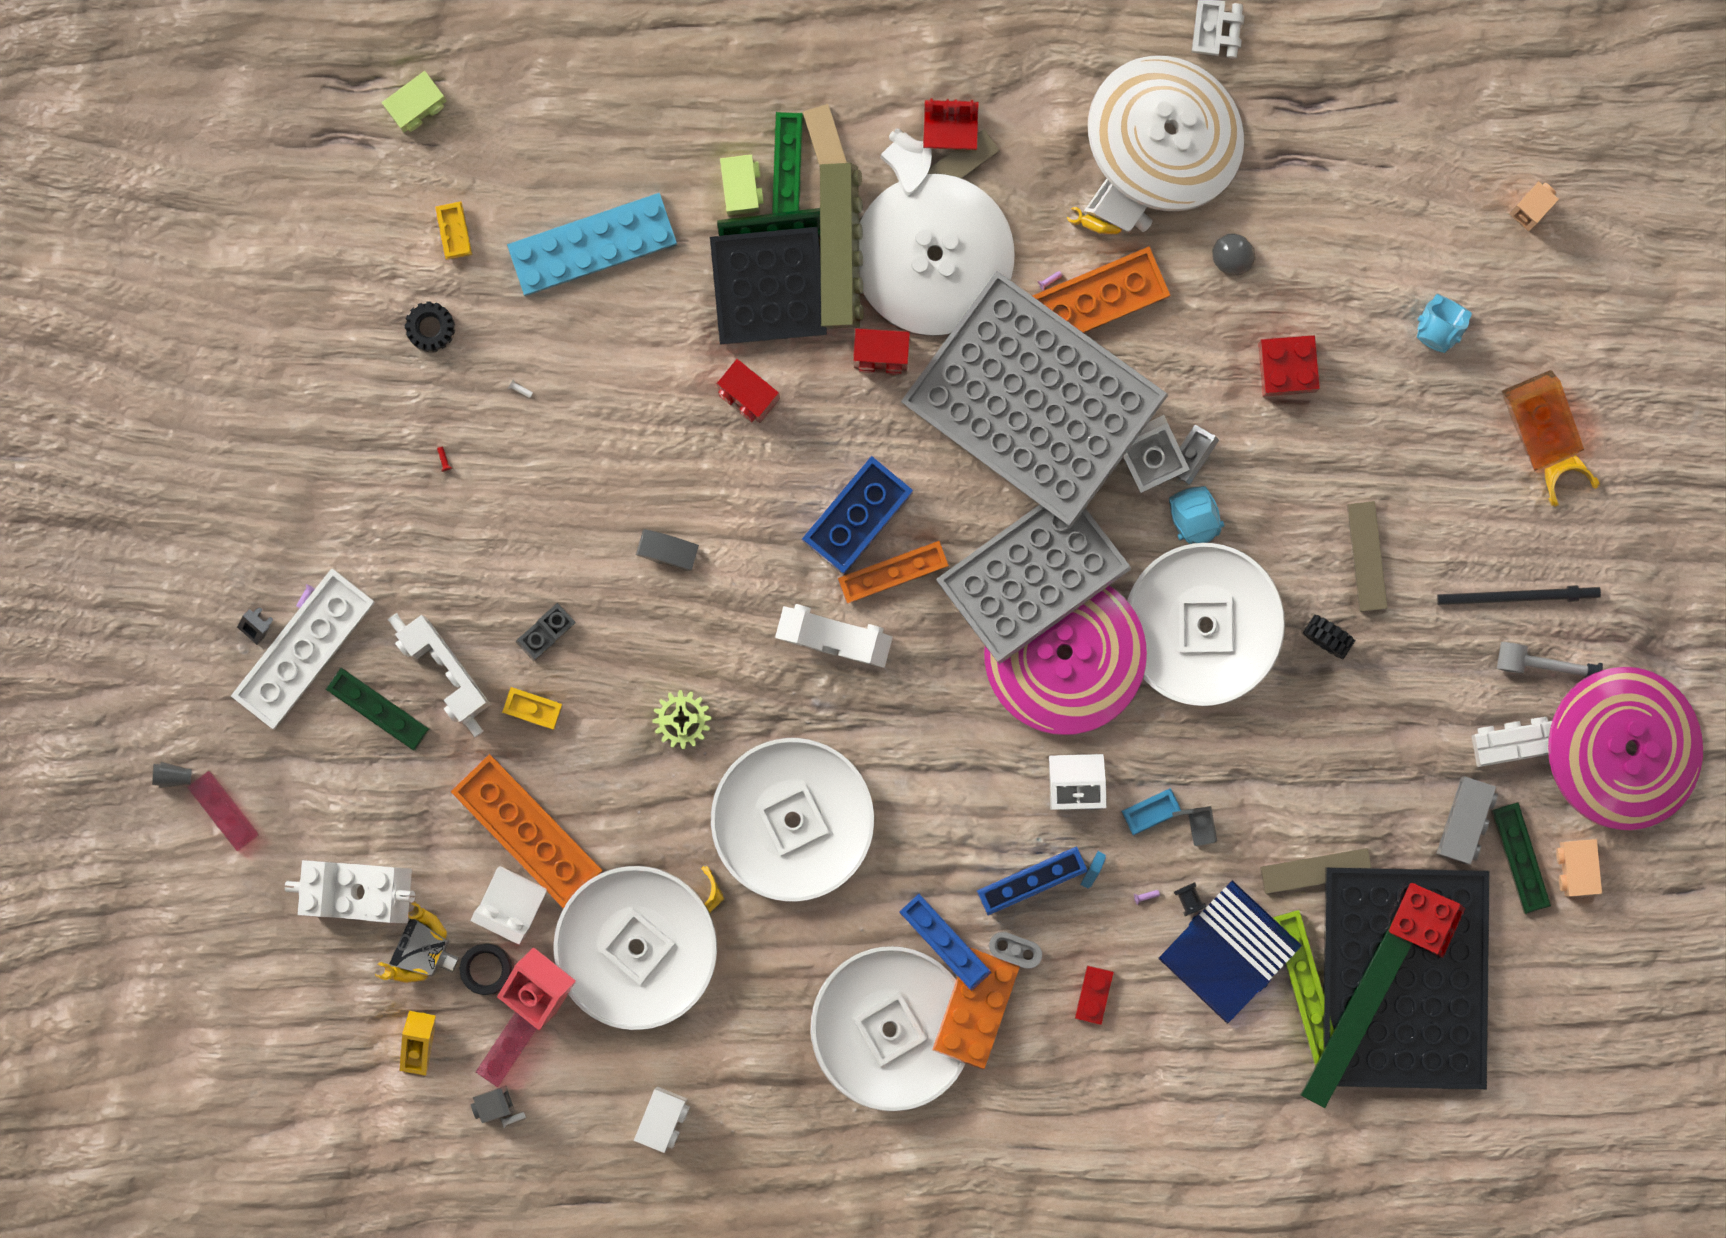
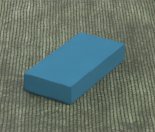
(1151, 811)

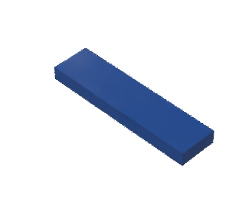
(945, 942)

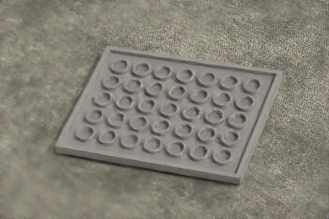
(1034, 398)

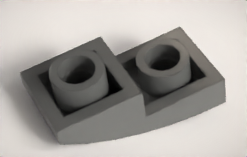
(667, 549)
(545, 632)

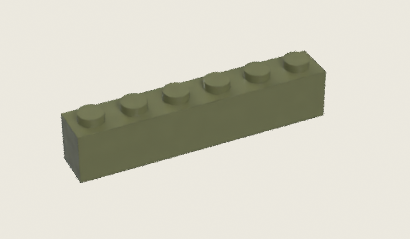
(840, 246)

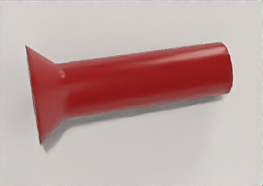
(443, 458)

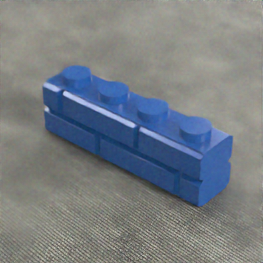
(1032, 881)

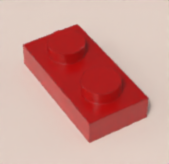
(1094, 995)

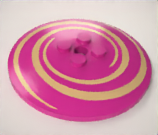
(1088, 686)
(1591, 753)

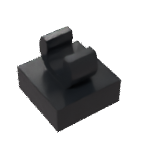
(253, 626)

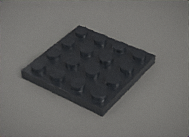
(767, 285)

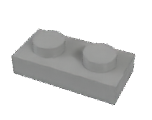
(1195, 451)

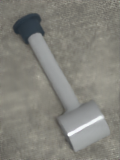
(1514, 658)

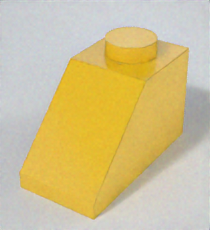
(417, 1042)

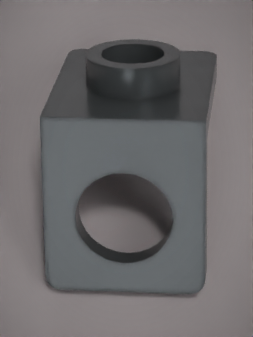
(1201, 825)

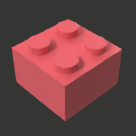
(536, 988)

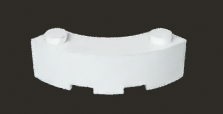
(831, 636)

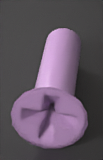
(1049, 280)
(305, 596)
(1146, 896)

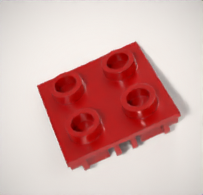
(950, 124)

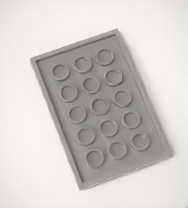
(1031, 578)

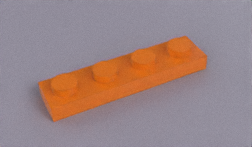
(893, 572)

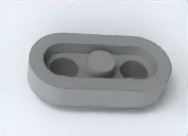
(1015, 950)

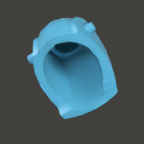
(1442, 324)
(1195, 515)

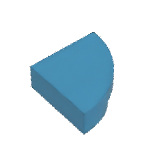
(1093, 870)

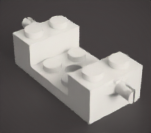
(421, 637)
(331, 891)

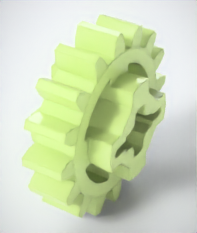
(669, 720)

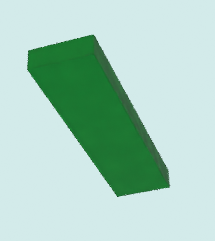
(787, 162)

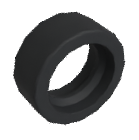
(465, 968)

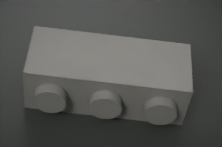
(1467, 820)

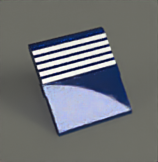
(1230, 952)

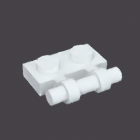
(1208, 28)

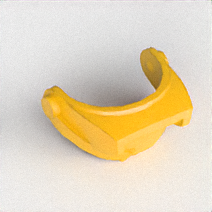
(1553, 472)
(716, 895)

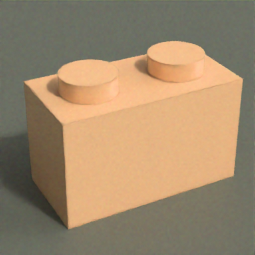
(1534, 205)
(1579, 867)

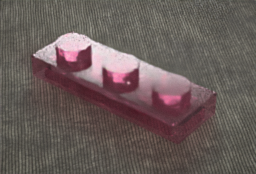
(223, 811)
(506, 1050)

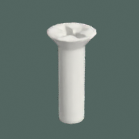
(520, 389)
(512, 1119)

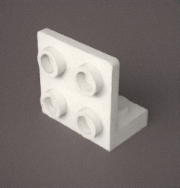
(509, 905)

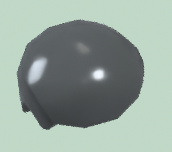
(1233, 254)

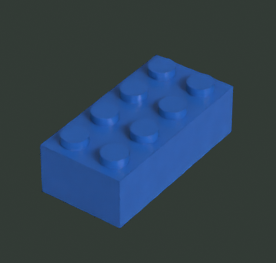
(857, 515)

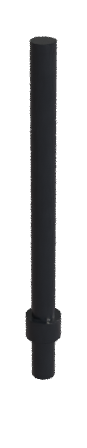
(1571, 593)

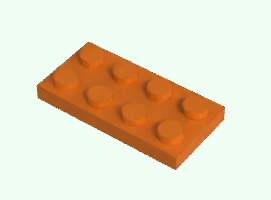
(976, 1015)

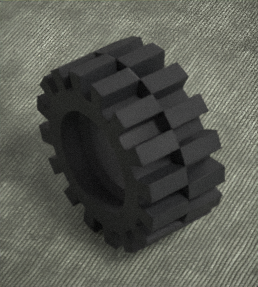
(429, 310)
(1329, 636)

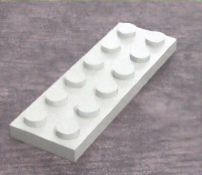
(302, 649)

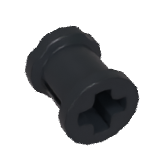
(1189, 899)

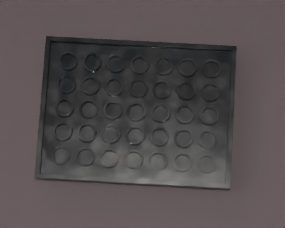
(1436, 1009)

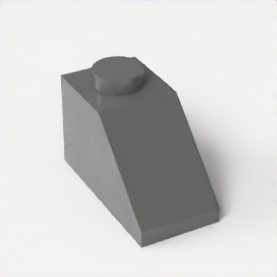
(492, 1104)

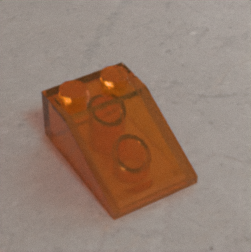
(1543, 419)

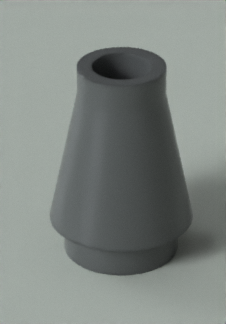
(170, 775)

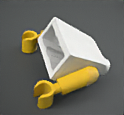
(1112, 212)

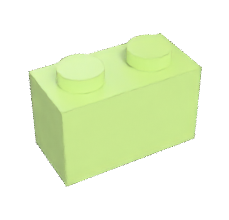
(414, 102)
(740, 184)

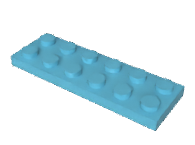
(592, 244)

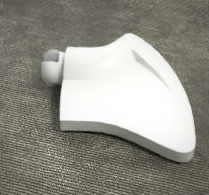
(907, 160)

